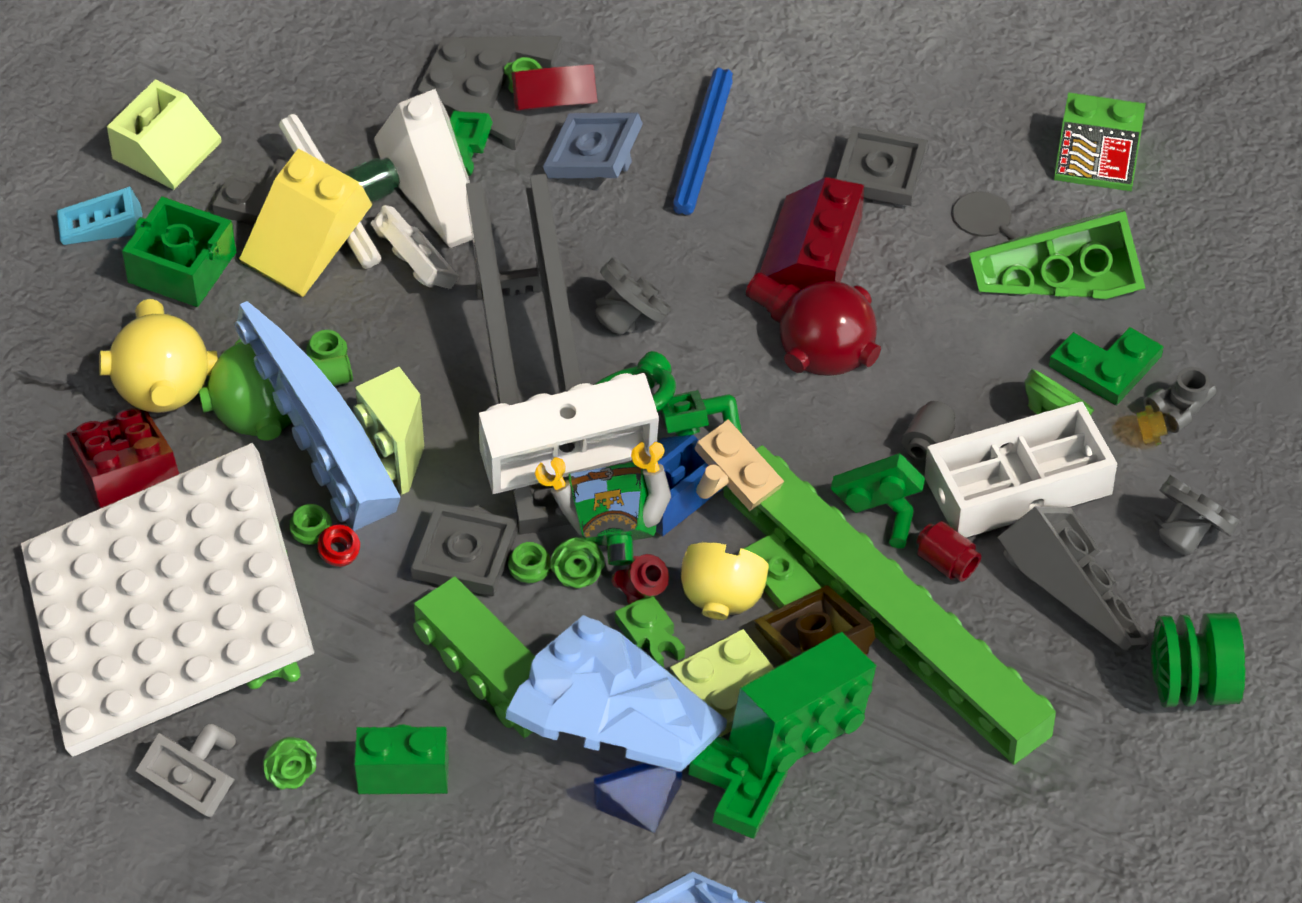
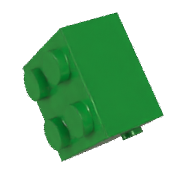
(179, 251)

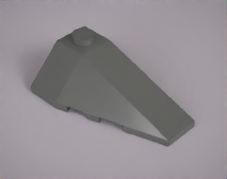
(1059, 557)

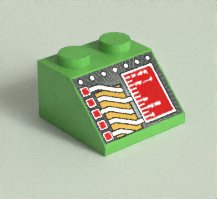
(1099, 141)

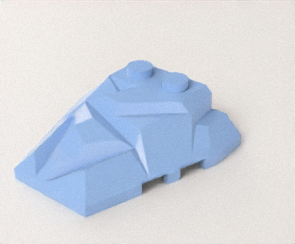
(616, 694)

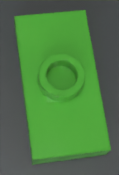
(786, 576)

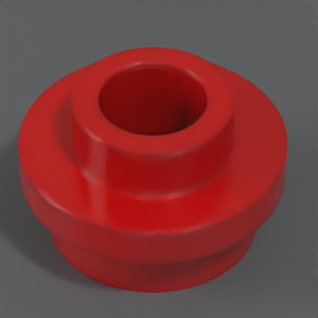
(343, 535)

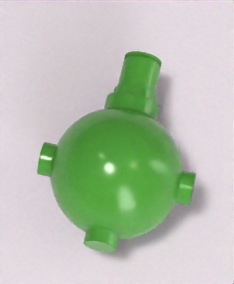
(246, 400)

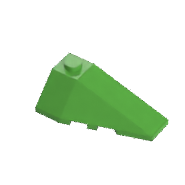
(1072, 259)

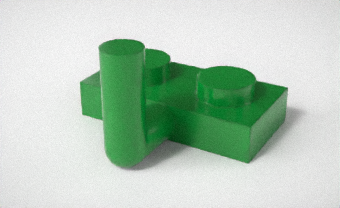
(689, 412)
(882, 483)

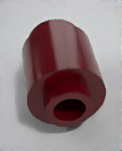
(948, 551)

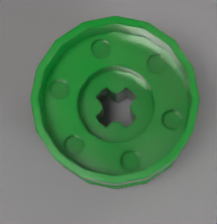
(1191, 659)

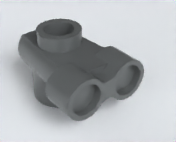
(1182, 399)

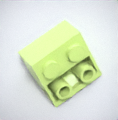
(162, 135)
(393, 422)

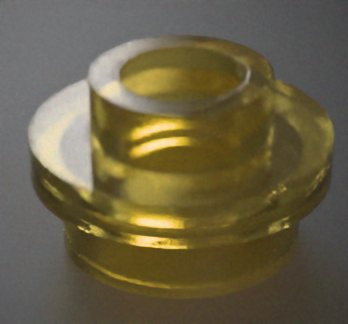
(1151, 425)

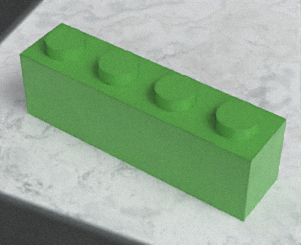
(474, 645)

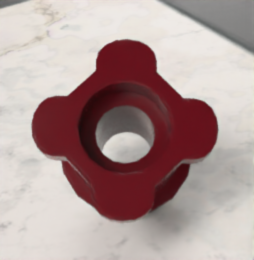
(642, 578)

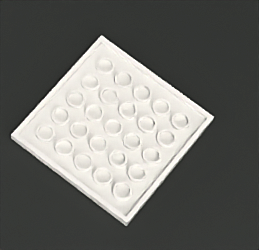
(164, 600)

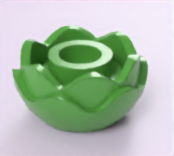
(577, 574)
(289, 762)

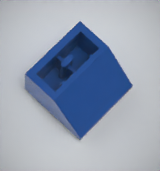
(683, 473)

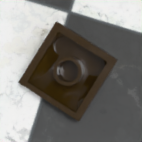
(812, 621)

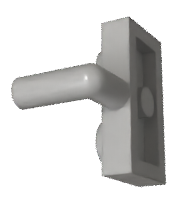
(186, 771)

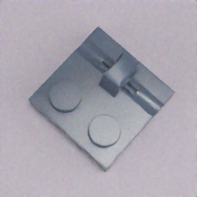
(593, 145)

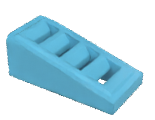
(122, 207)

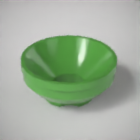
(1048, 395)

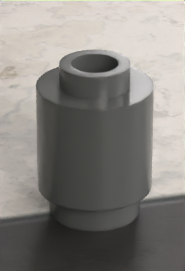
(930, 426)

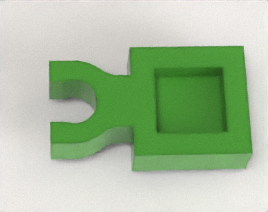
(650, 627)

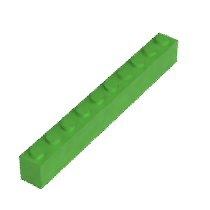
(904, 616)

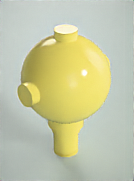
(157, 360)

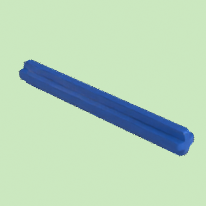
(702, 141)

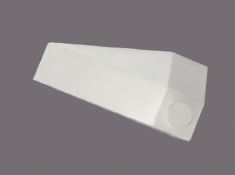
(428, 164)

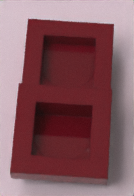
(554, 87)

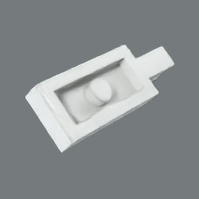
(414, 248)

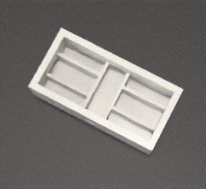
(598, 419)
(1048, 462)

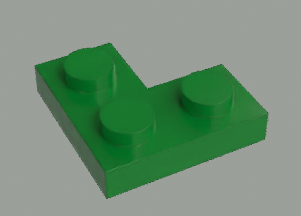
(1108, 372)
(746, 794)

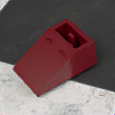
(122, 456)

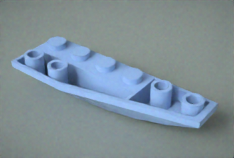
(321, 423)

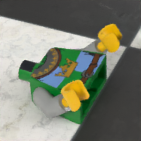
(613, 501)

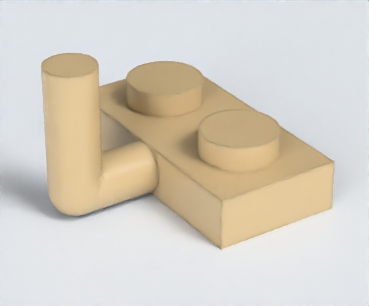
(737, 465)

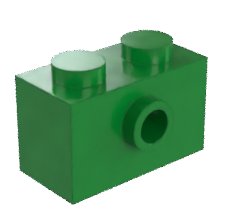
(402, 760)

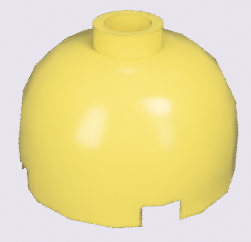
(722, 581)

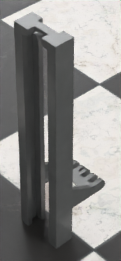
(489, 288)

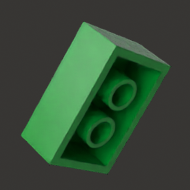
(802, 705)

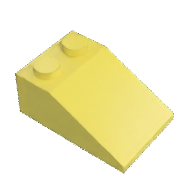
(304, 222)

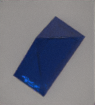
(638, 794)

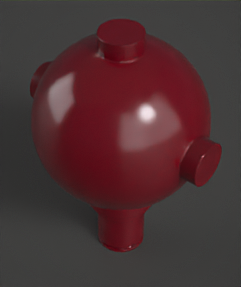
(822, 326)

